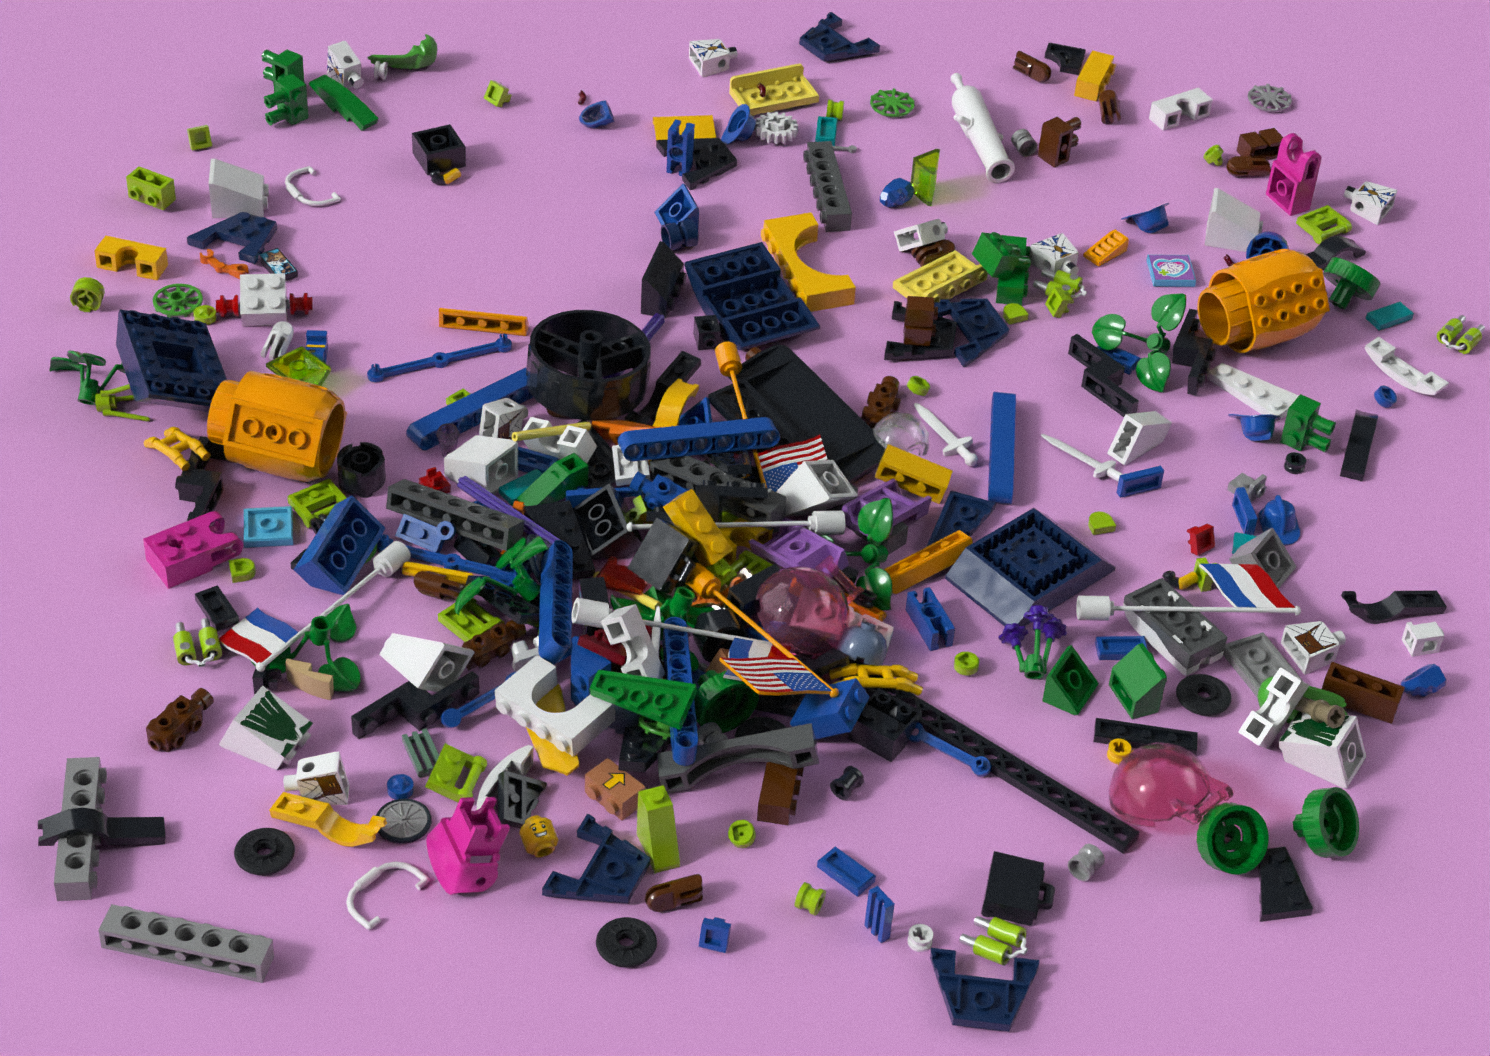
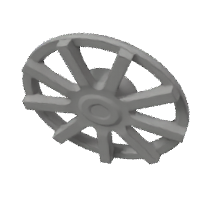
(1269, 98)

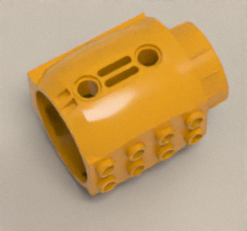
(1263, 301)
(278, 425)

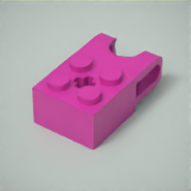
(1293, 176)
(191, 548)

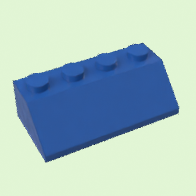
(340, 547)

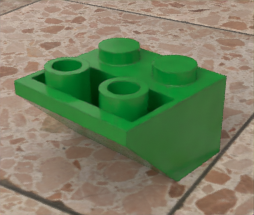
(1138, 682)

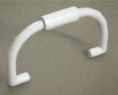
(299, 197)
(371, 876)

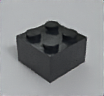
(438, 149)

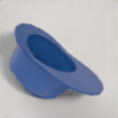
(740, 125)
(1151, 220)
(1257, 426)
(1282, 517)

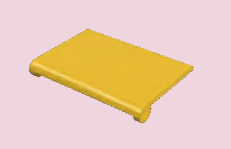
(703, 126)

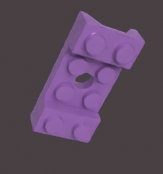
(902, 507)
(799, 548)

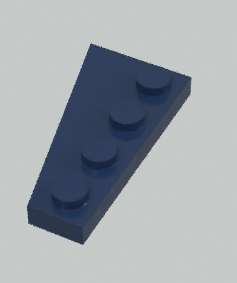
(961, 513)

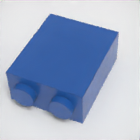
(829, 714)

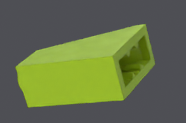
(657, 828)

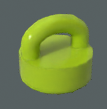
(1213, 155)

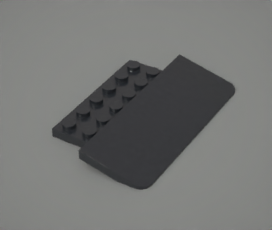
(801, 408)

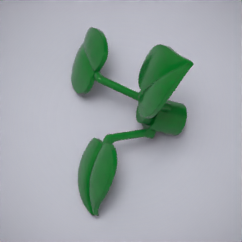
(1155, 369)
(88, 386)
(877, 522)
(522, 582)
(679, 606)
(339, 627)

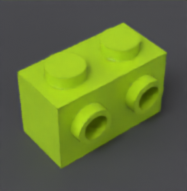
(151, 188)

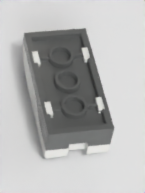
(1180, 637)

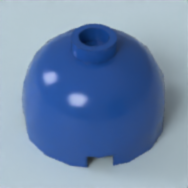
(1265, 243)

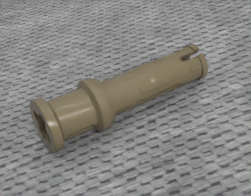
(1321, 711)

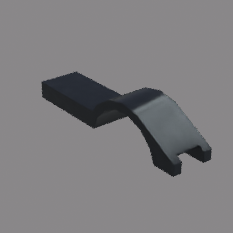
(1331, 248)
(681, 368)
(1359, 445)
(1396, 604)
(112, 829)

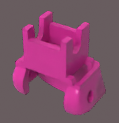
(464, 836)

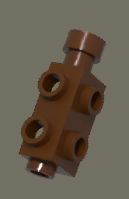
(882, 401)
(493, 643)
(178, 720)

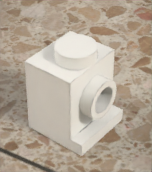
(1422, 638)

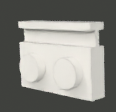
(625, 469)

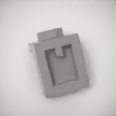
(1254, 488)

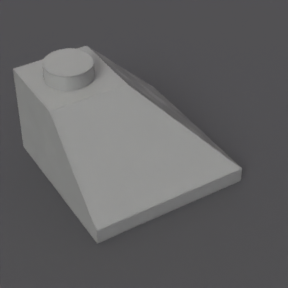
(1269, 554)

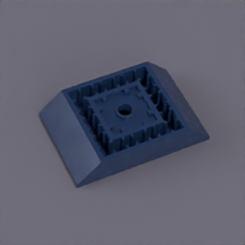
(168, 360)
(1007, 582)

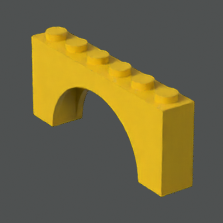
(817, 290)

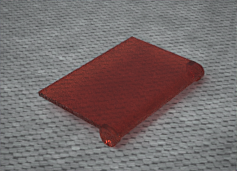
(621, 579)

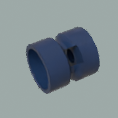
(679, 234)

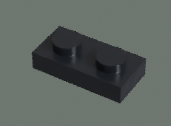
(216, 608)

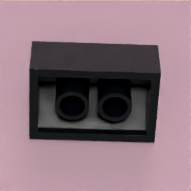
(662, 282)
(604, 524)

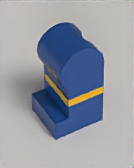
(317, 343)

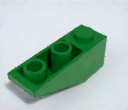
(552, 484)

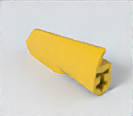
(548, 754)

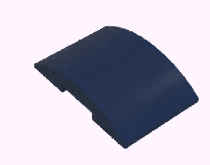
(748, 297)

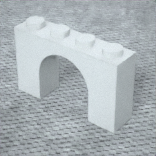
(566, 730)

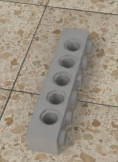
(78, 851)
(186, 943)

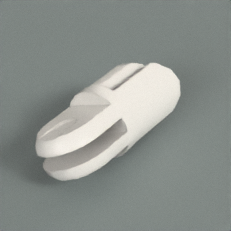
(278, 340)

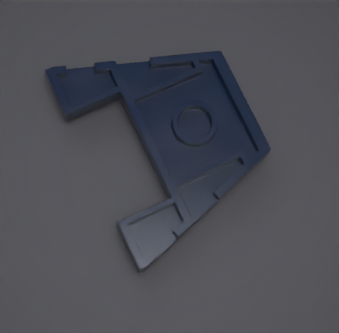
(830, 45)
(239, 229)
(977, 322)
(611, 873)
(982, 1000)

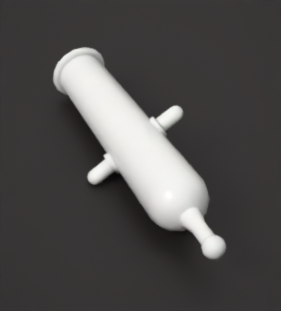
(980, 130)

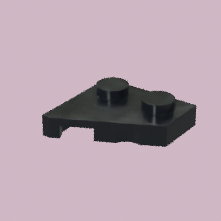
(517, 797)

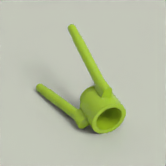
(107, 402)

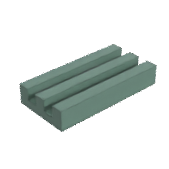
(417, 739)

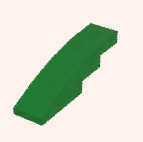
(344, 101)

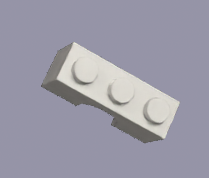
(1192, 103)
(572, 440)
(627, 627)
(1283, 696)

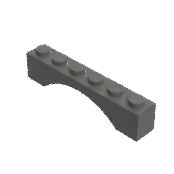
(788, 746)

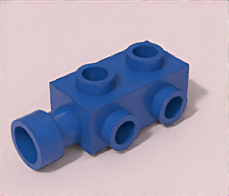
(658, 492)

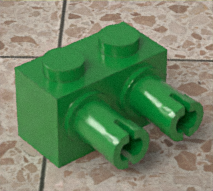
(282, 65)
(290, 101)
(998, 256)
(1300, 425)

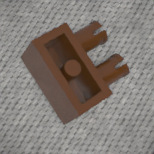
(1057, 140)

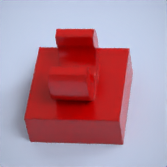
(435, 480)
(1201, 538)

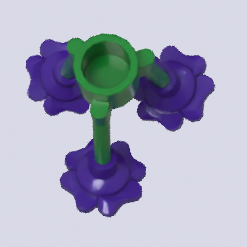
(1043, 622)

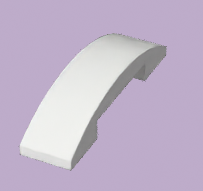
(1383, 356)
(517, 762)

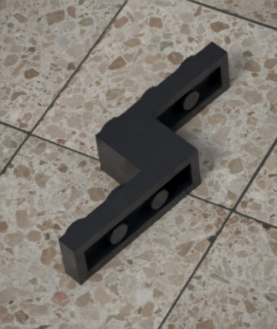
(1193, 352)
(1102, 376)
(200, 485)
(712, 498)
(414, 705)

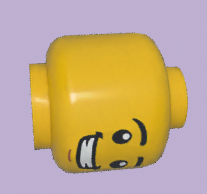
(538, 836)

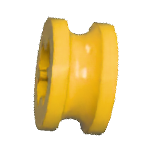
(1118, 744)

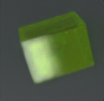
(925, 175)
(300, 365)

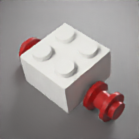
(263, 300)

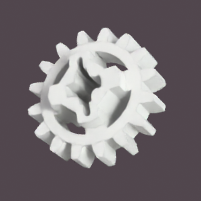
(776, 127)

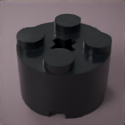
(361, 469)
(719, 621)

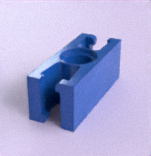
(680, 147)
(930, 619)

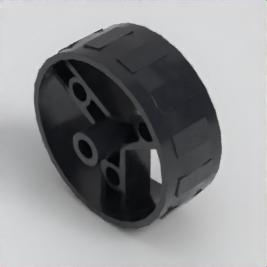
(588, 347)

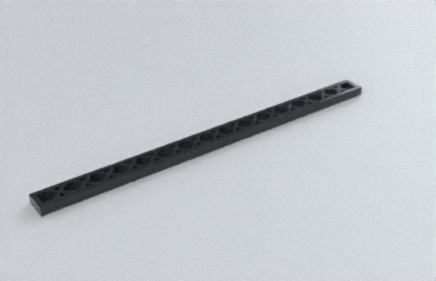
(1017, 779)

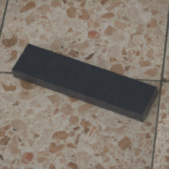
(1140, 735)

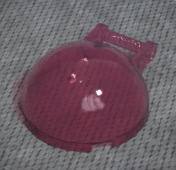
(807, 607)
(1163, 783)

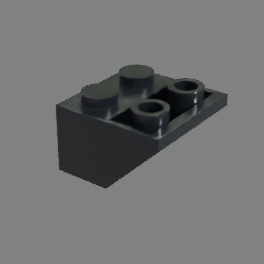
(885, 725)

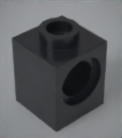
(706, 332)

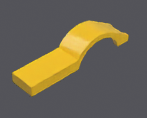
(673, 403)
(324, 819)

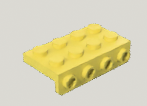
(784, 89)
(941, 278)

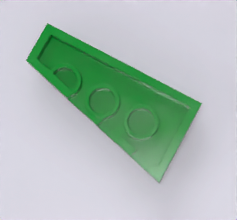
(650, 697)

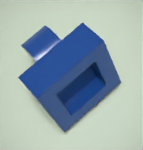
(715, 934)

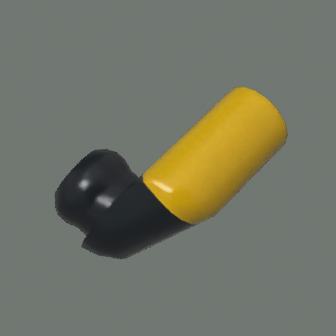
(446, 178)
(1180, 582)

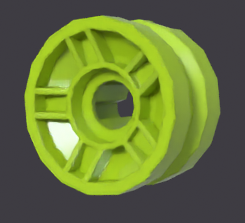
(87, 294)

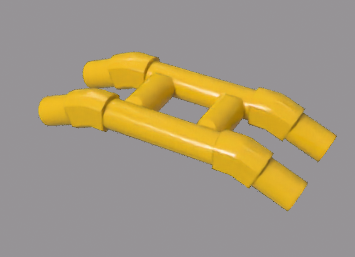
(173, 435)
(904, 680)

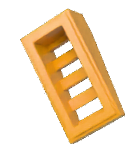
(1108, 247)

